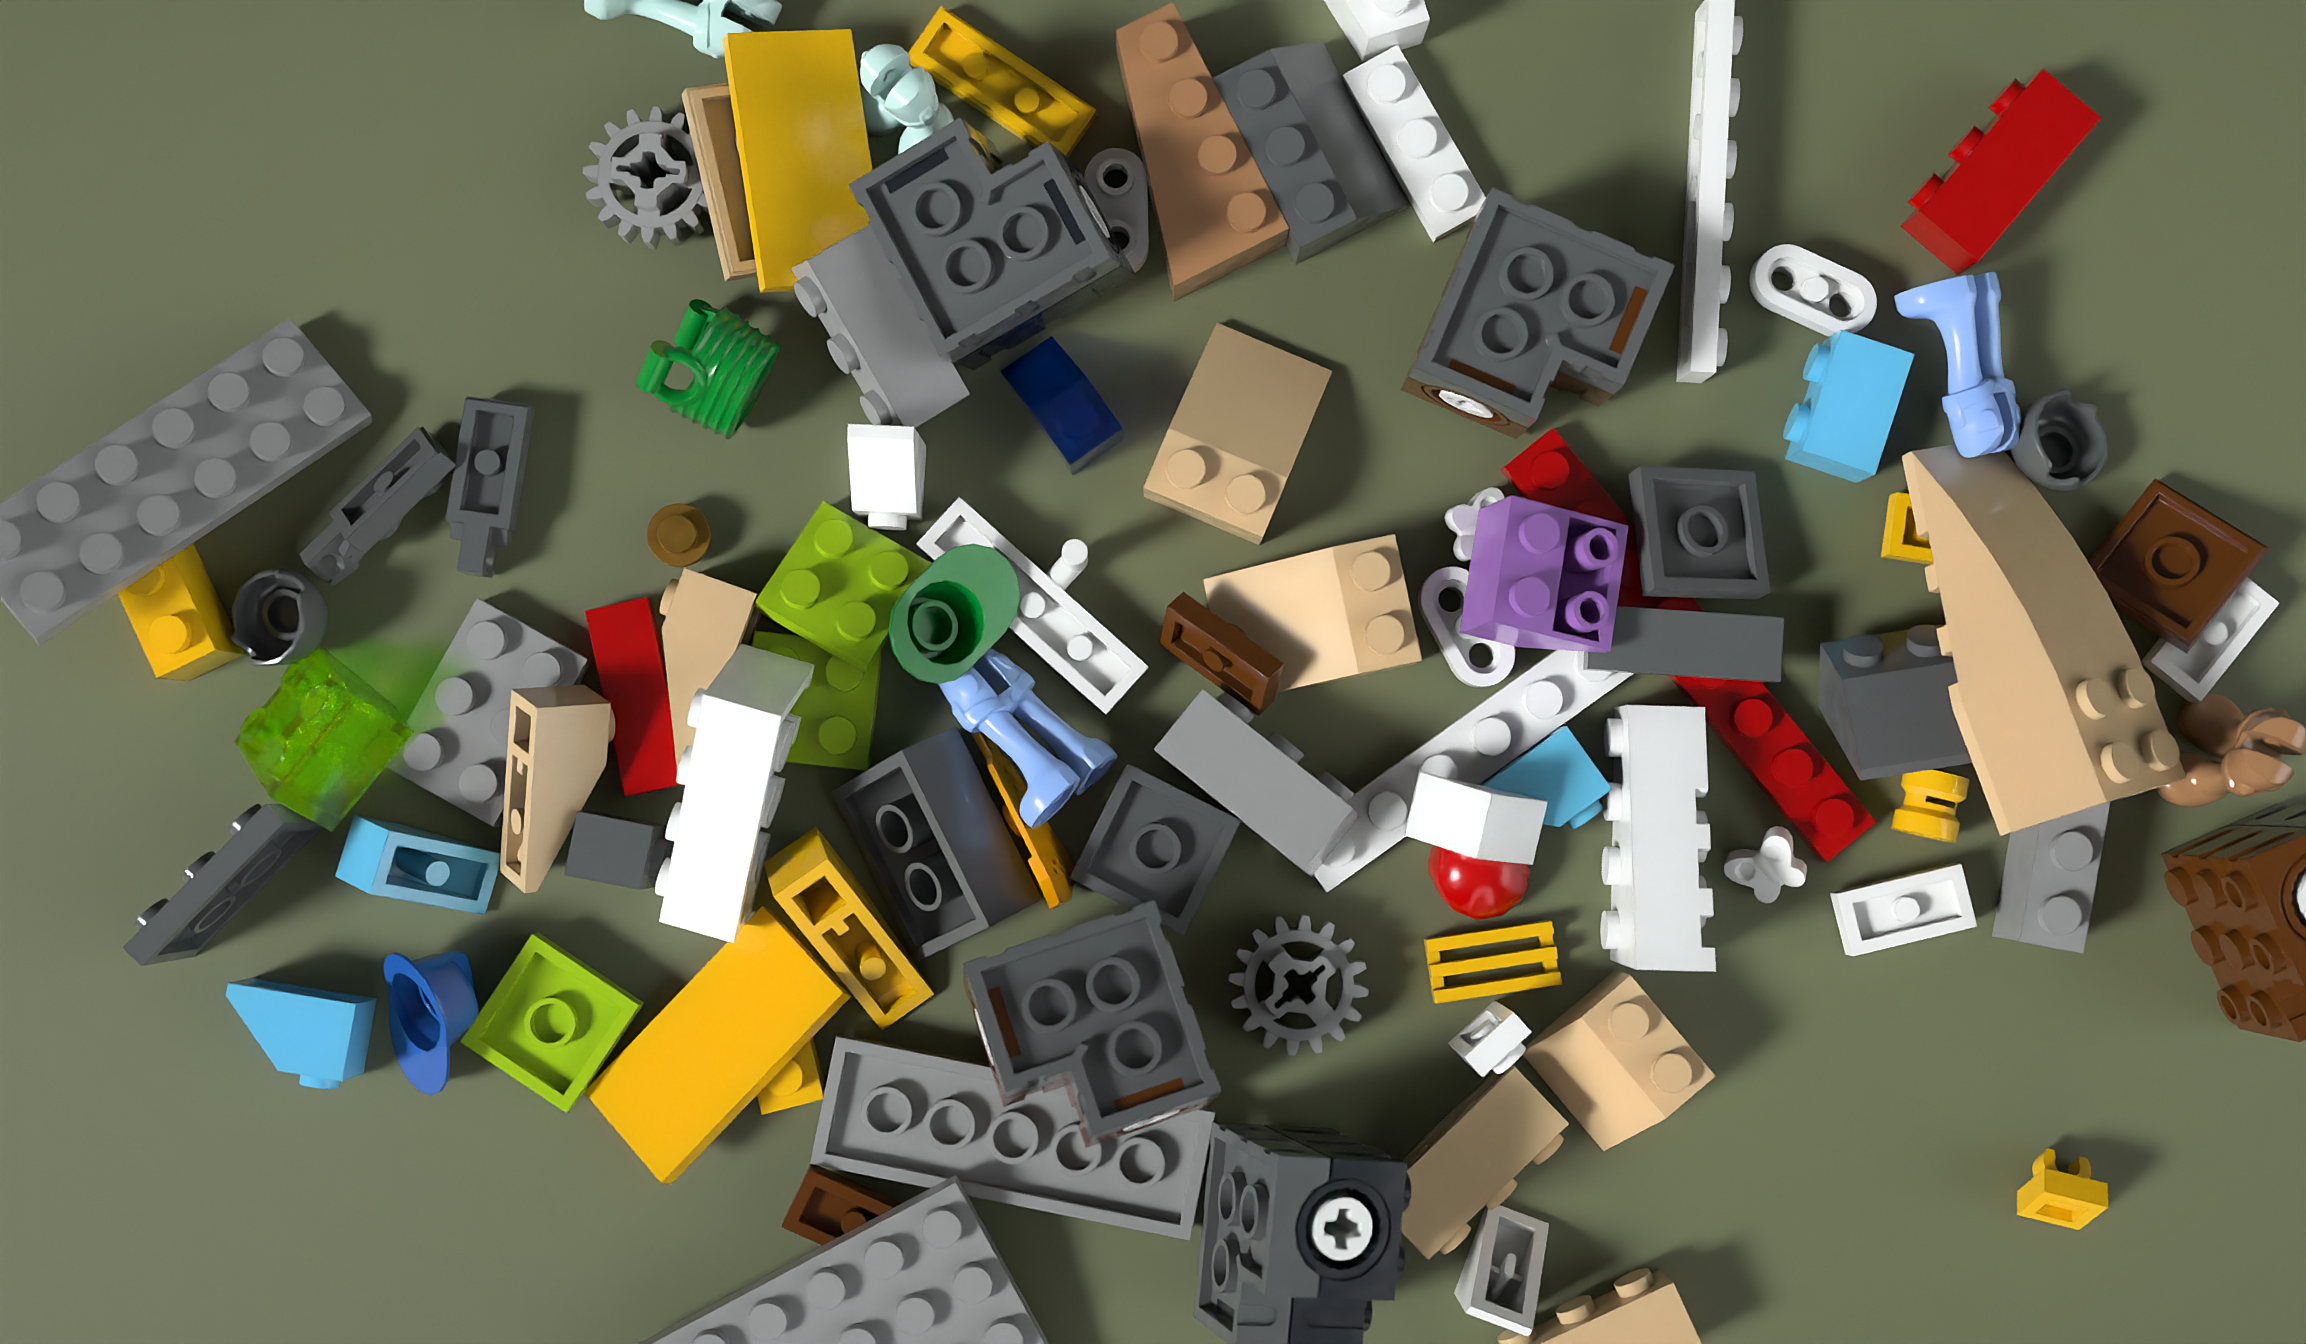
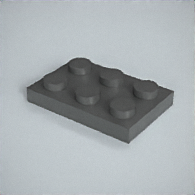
(220, 884)

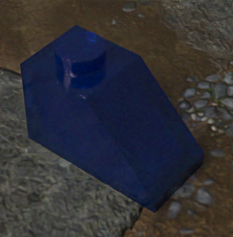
(1063, 404)

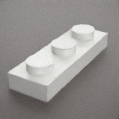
(1415, 143)

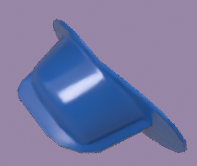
(428, 1011)

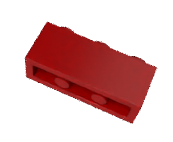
(1998, 170)

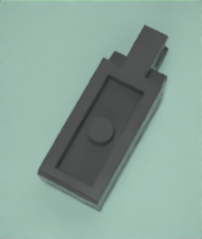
(488, 480)
(378, 504)

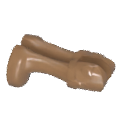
(2246, 745)

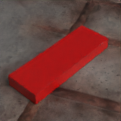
(636, 685)

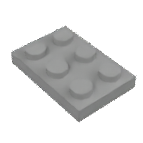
(466, 708)

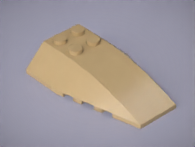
(2038, 651)

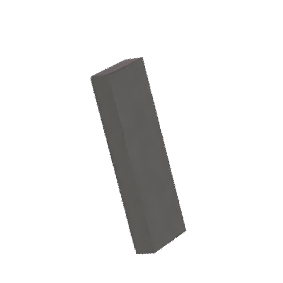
(1693, 645)

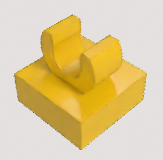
(2062, 1197)

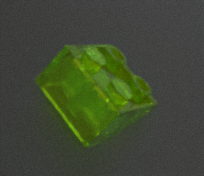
(321, 738)

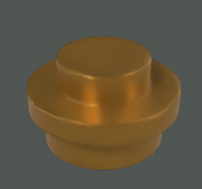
(679, 535)

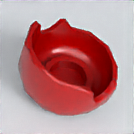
(1477, 886)

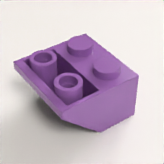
(1543, 577)

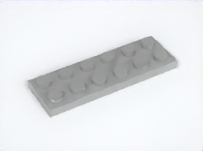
(170, 478)
(941, 1116)

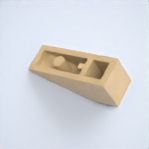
(699, 635)
(551, 768)

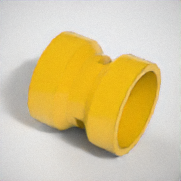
(1926, 818)

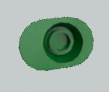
(954, 613)

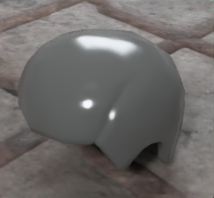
(2060, 442)
(278, 617)

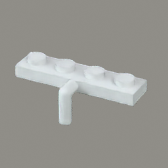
(1046, 614)

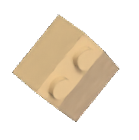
(1236, 433)
(1324, 611)

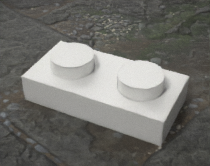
(2199, 669)
(1903, 909)
(1491, 1040)

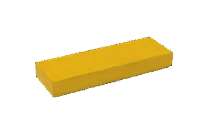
(1000, 84)

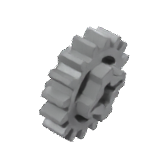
(629, 172)
(1275, 1005)

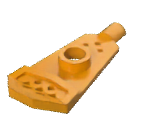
(1049, 858)

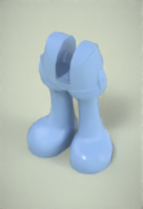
(1979, 396)
(985, 703)

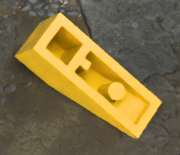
(846, 928)

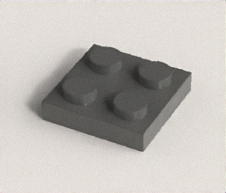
(1698, 533)
(1155, 847)

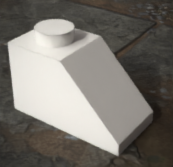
(886, 474)

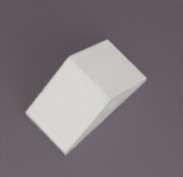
(1475, 819)
(1504, 1269)

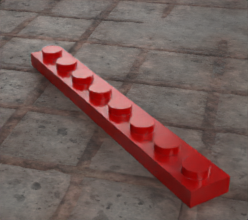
(1737, 711)

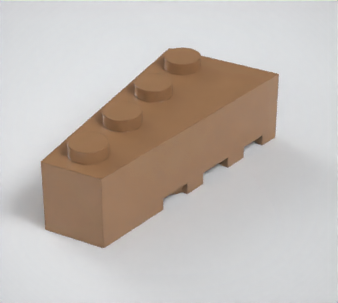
(1199, 172)

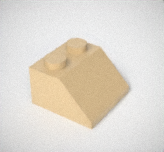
(1617, 1061)

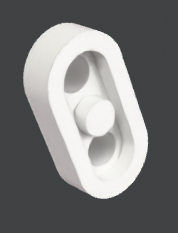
(1124, 206)
(1811, 286)
(1446, 629)

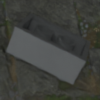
(1310, 146)
(1891, 702)
(935, 844)

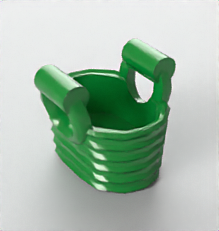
(727, 364)

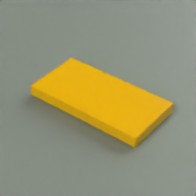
(797, 143)
(716, 1045)

